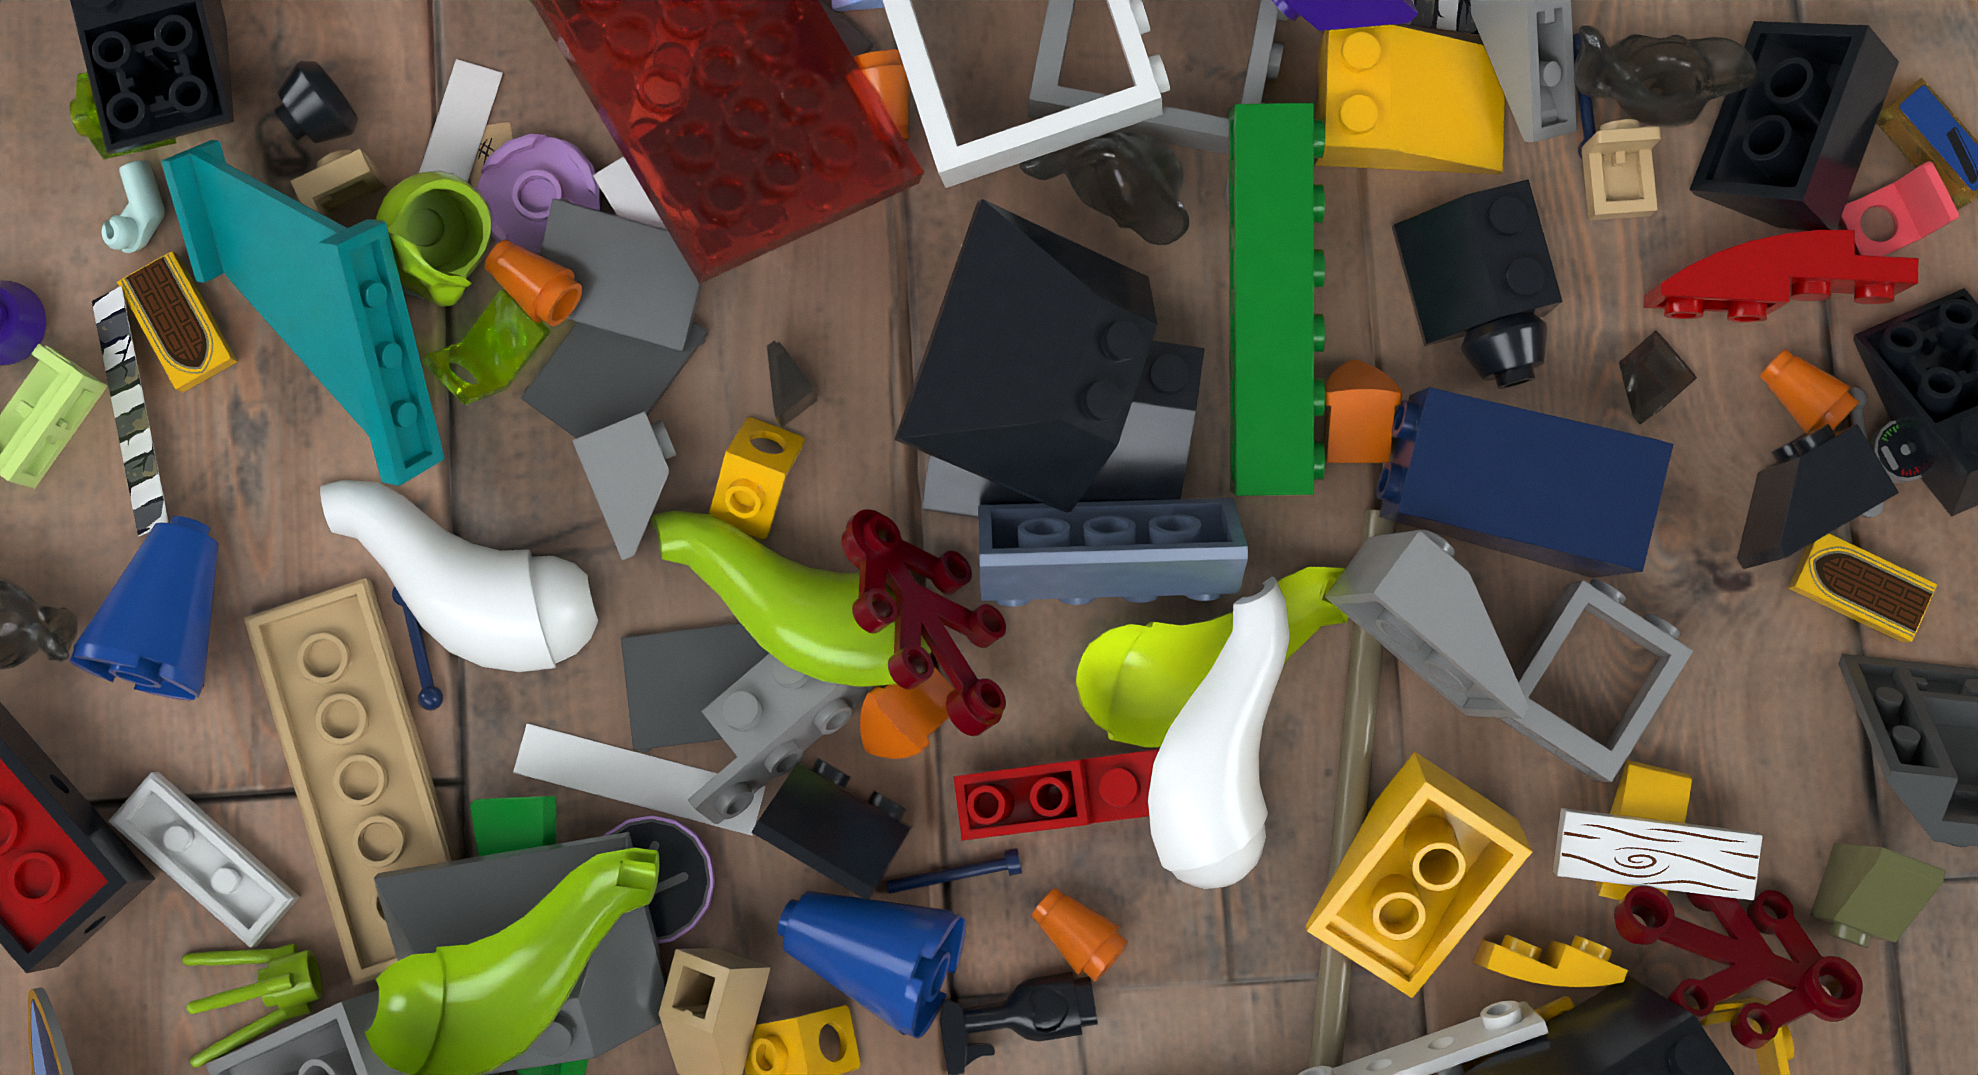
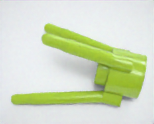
(288, 982)

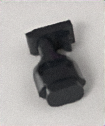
(1035, 1010)

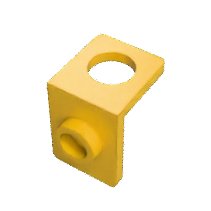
(752, 479)
(794, 1049)
(1773, 1055)

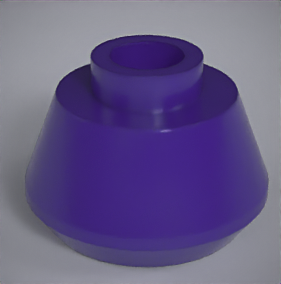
(20, 322)

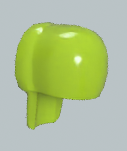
(436, 233)

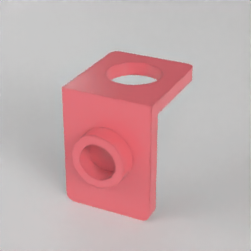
(1915, 202)

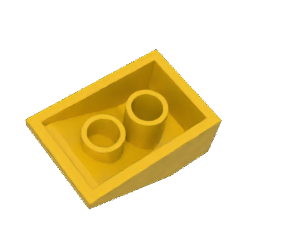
(1408, 102)
(1418, 875)

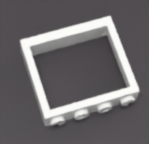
(1039, 136)

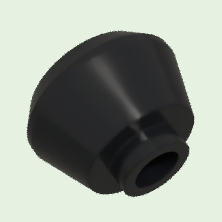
(314, 105)
(1507, 349)

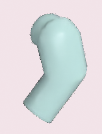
(142, 214)

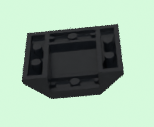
(1030, 360)

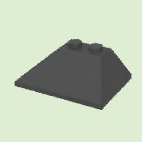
(1924, 738)
(484, 894)

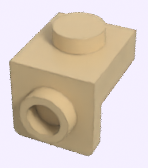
(1620, 171)
(338, 181)

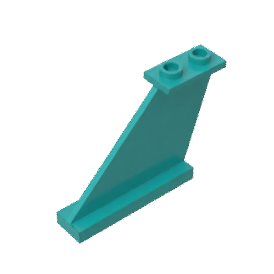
(322, 291)

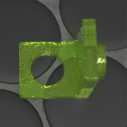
(491, 350)

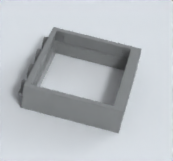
(1175, 125)

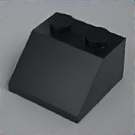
(1476, 262)
(1810, 492)
(834, 827)

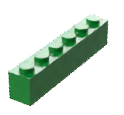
(1273, 298)

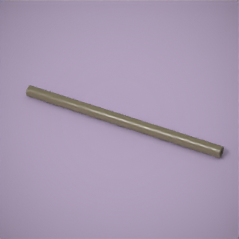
(1349, 815)

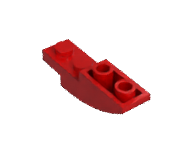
(1760, 274)
(1054, 795)

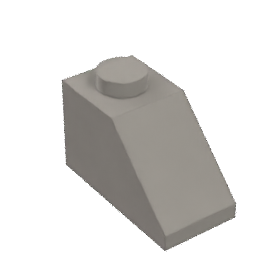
(626, 474)

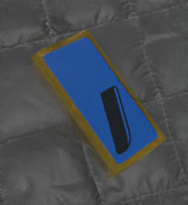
(1931, 132)

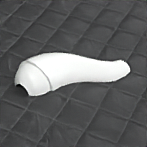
(470, 598)
(1206, 775)

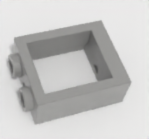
(1558, 736)

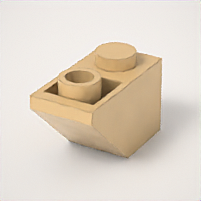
(711, 1010)

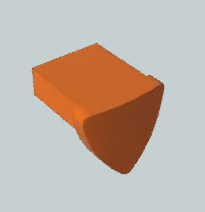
(1359, 414)
(900, 720)

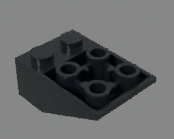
(155, 68)
(1929, 386)

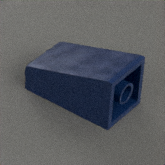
(1524, 482)

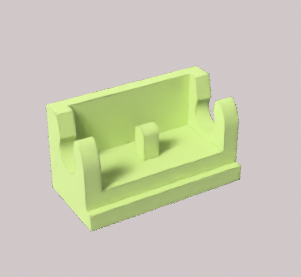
(44, 416)

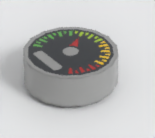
(1894, 453)

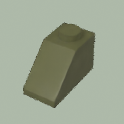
(1873, 892)

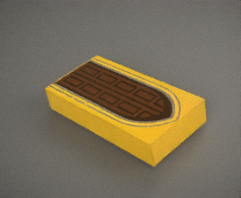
(177, 322)
(1863, 587)

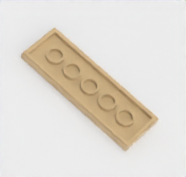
(350, 756)

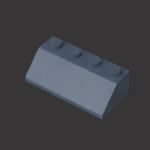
(1111, 551)

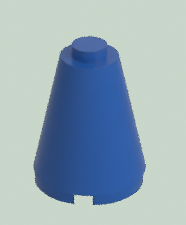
(157, 615)
(877, 953)

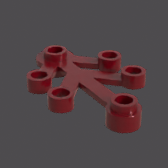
(876, 548)
(1748, 959)

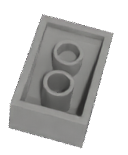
(1432, 619)
(318, 1045)

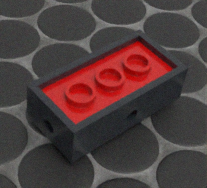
(58, 858)

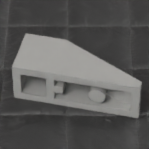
(1533, 61)

